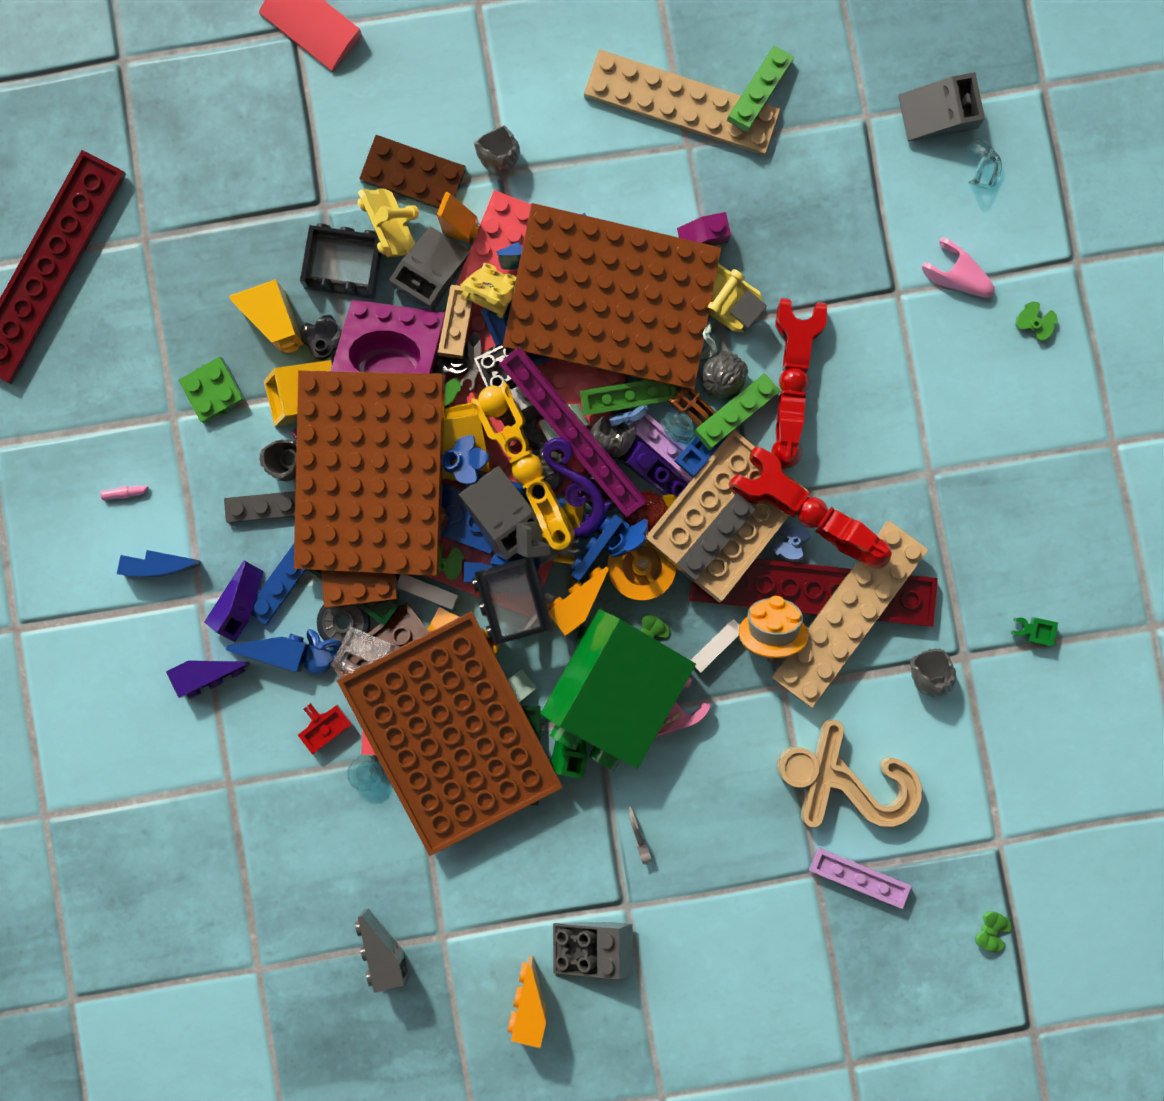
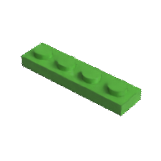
(760, 88)
(624, 396)
(736, 411)

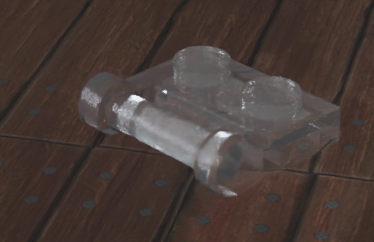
(362, 646)

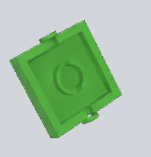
(211, 390)

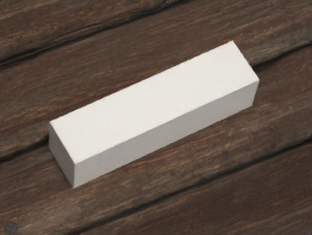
(427, 591)
(716, 645)

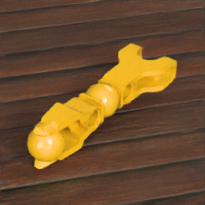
(526, 467)

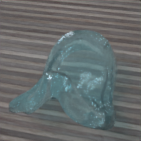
(985, 152)

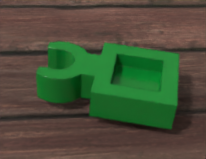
(1038, 631)

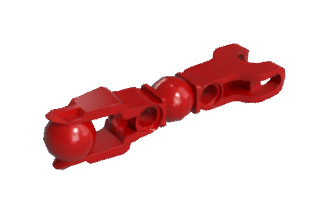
(794, 378)
(846, 534)

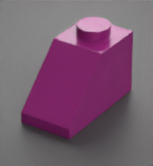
(707, 229)

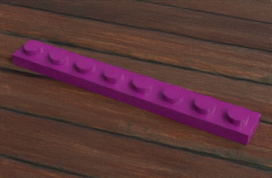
(572, 429)

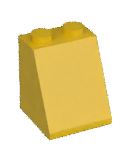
(271, 313)
(282, 390)
(460, 422)

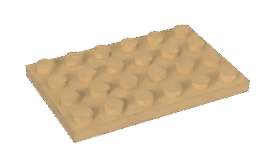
(701, 504)

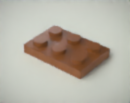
(357, 588)

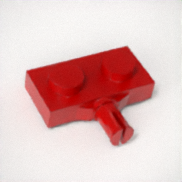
(323, 727)

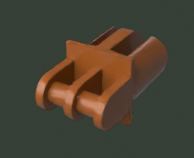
(695, 409)

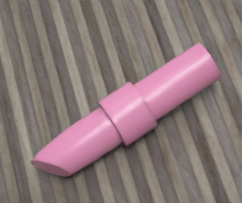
(124, 492)

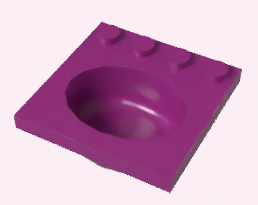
(388, 339)

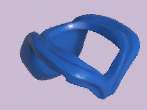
(317, 657)

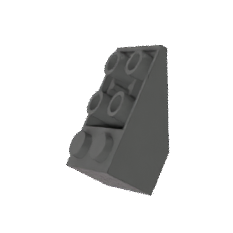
(942, 107)
(429, 268)
(495, 375)
(496, 511)
(593, 949)
(383, 954)

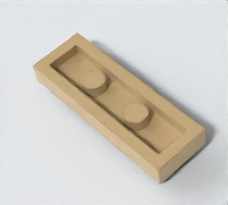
(455, 325)

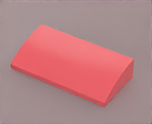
(314, 27)

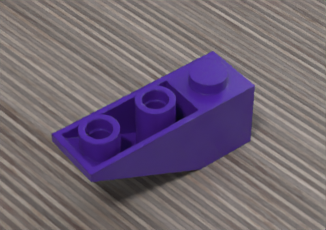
(653, 469)
(236, 602)
(196, 674)

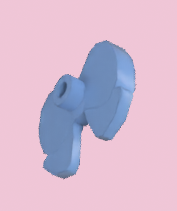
(628, 416)
(792, 550)

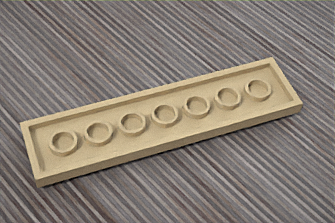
(675, 101)
(848, 617)

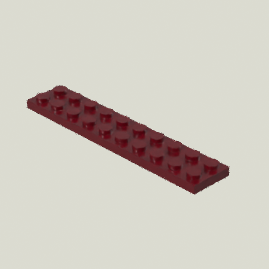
(53, 257)
(813, 585)

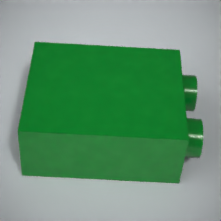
(616, 692)

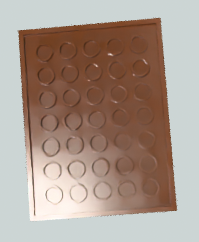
(611, 297)
(369, 472)
(450, 733)

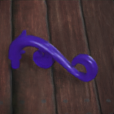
(579, 483)

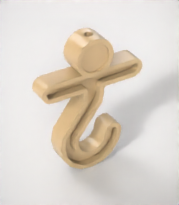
(828, 772)

